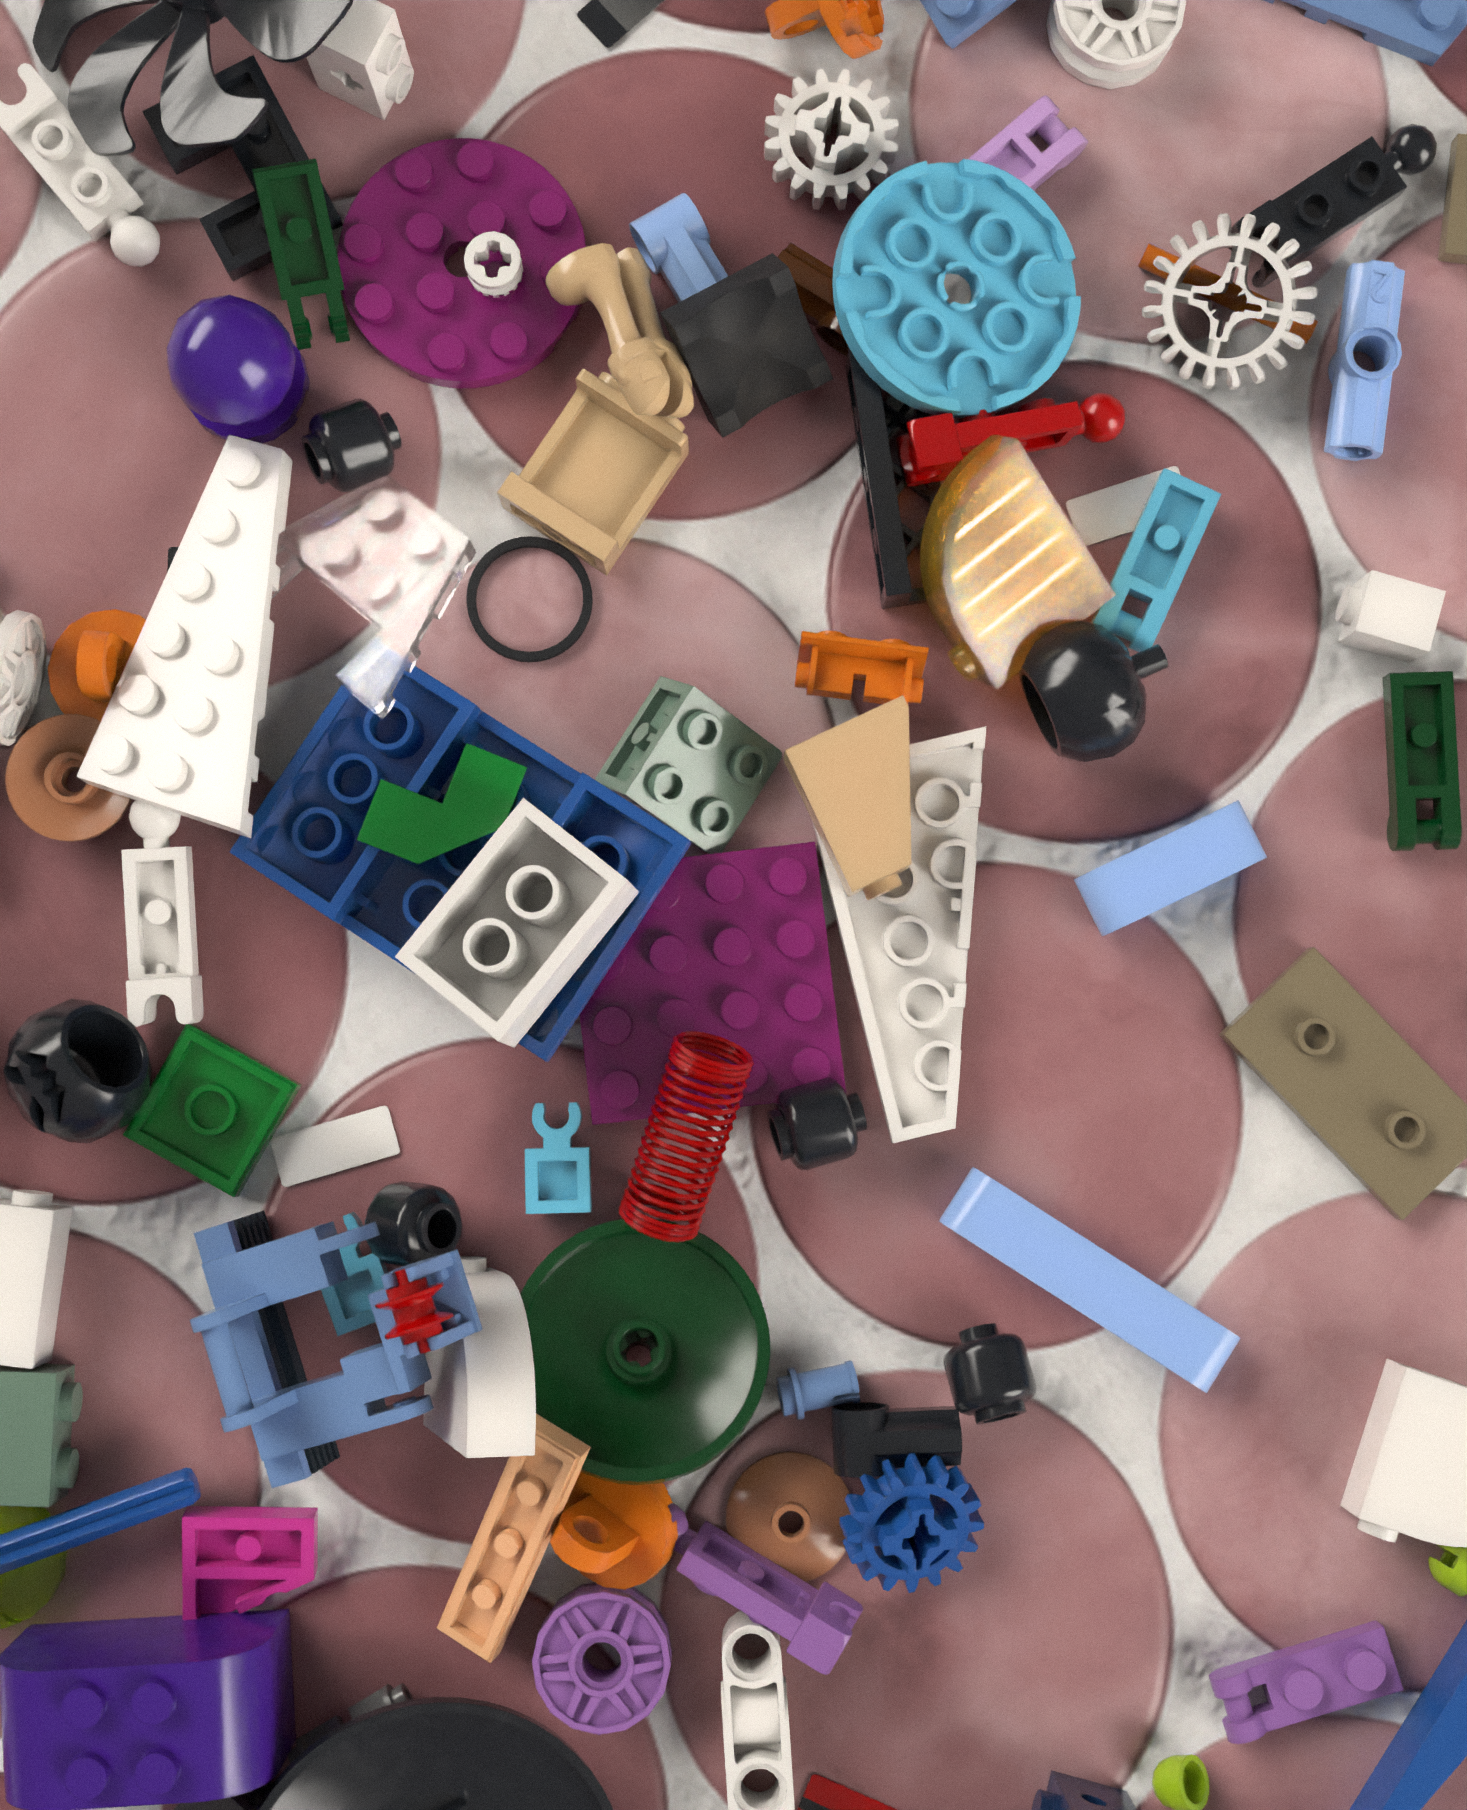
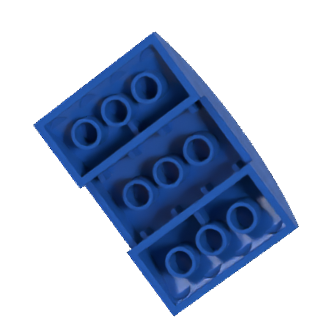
(317, 807)

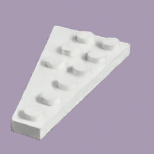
(201, 666)
(914, 941)

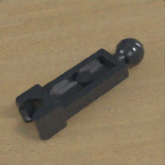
(1341, 194)

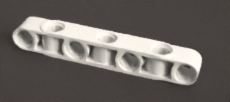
(755, 1719)

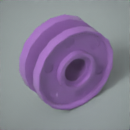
(593, 1697)

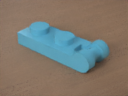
(1157, 557)

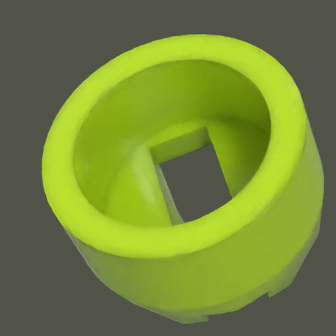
(1451, 1569)
(1181, 1782)

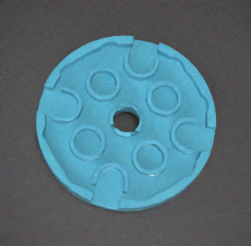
(895, 302)

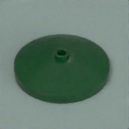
(703, 1339)

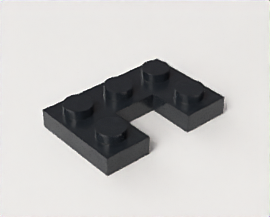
(239, 226)

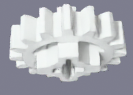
(859, 145)

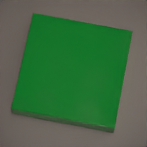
(212, 1110)

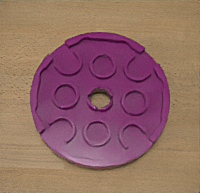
(409, 227)

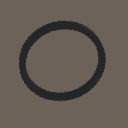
(525, 542)

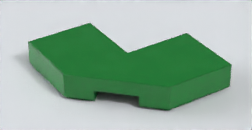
(424, 828)

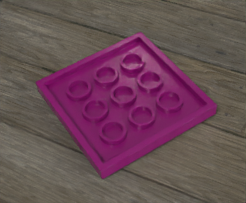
(724, 953)

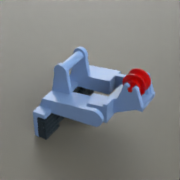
(259, 1360)

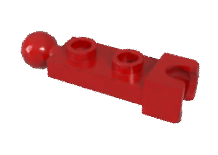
(939, 444)

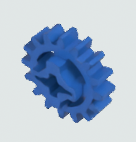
(911, 1522)

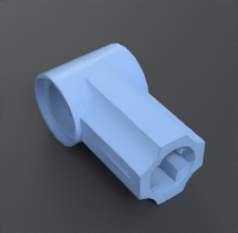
(678, 247)

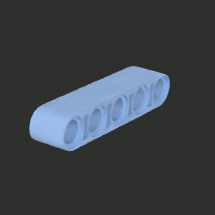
(1089, 1279)

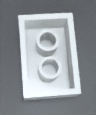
(517, 924)

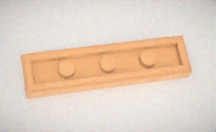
(512, 1541)

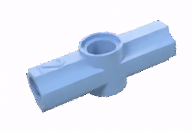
(1370, 326)

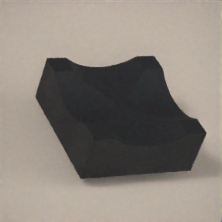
(746, 343)

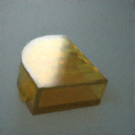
(1003, 562)

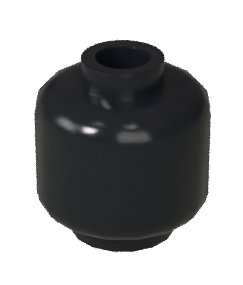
(351, 445)
(816, 1124)
(413, 1223)
(989, 1374)

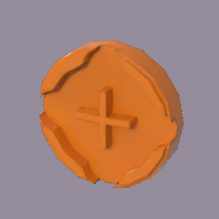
(849, 22)
(91, 660)
(615, 1531)

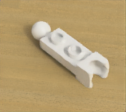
(79, 177)
(160, 920)

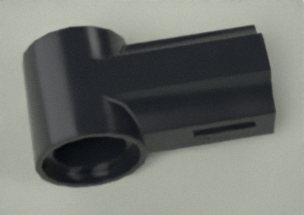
(872, 1433)

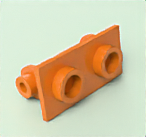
(832, 661)

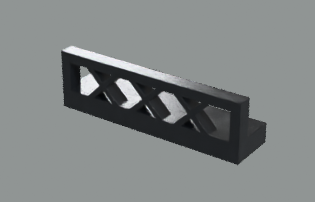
(880, 488)

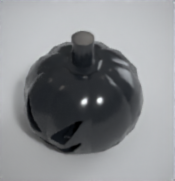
(1087, 690)
(78, 1071)

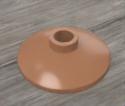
(39, 776)
(787, 1484)

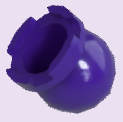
(237, 369)

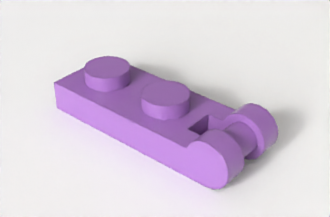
(1306, 1681)

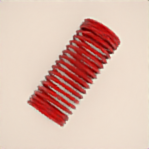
(709, 1070)

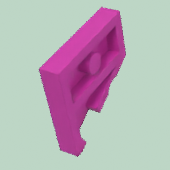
(244, 1555)

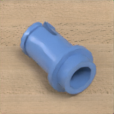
(817, 1389)

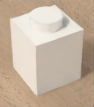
(1389, 616)

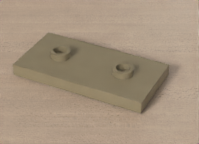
(1353, 1082)

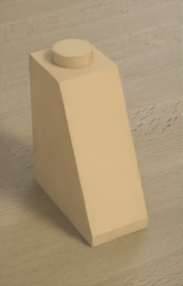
(860, 796)

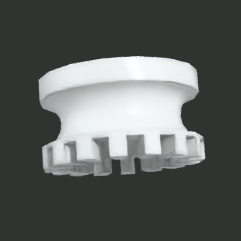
(507, 277)

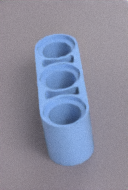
(1170, 868)

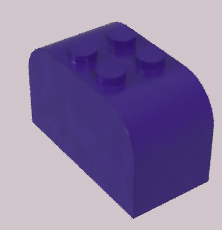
(146, 1710)

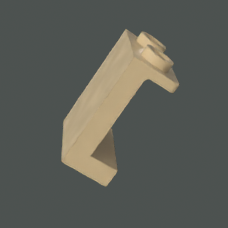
(596, 472)

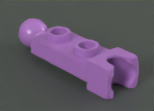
(771, 1596)

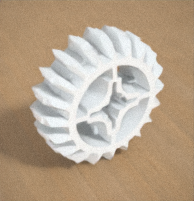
(1176, 291)

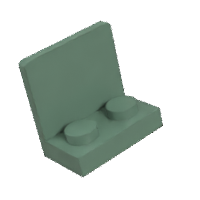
(690, 764)

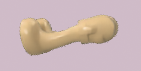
(641, 357)

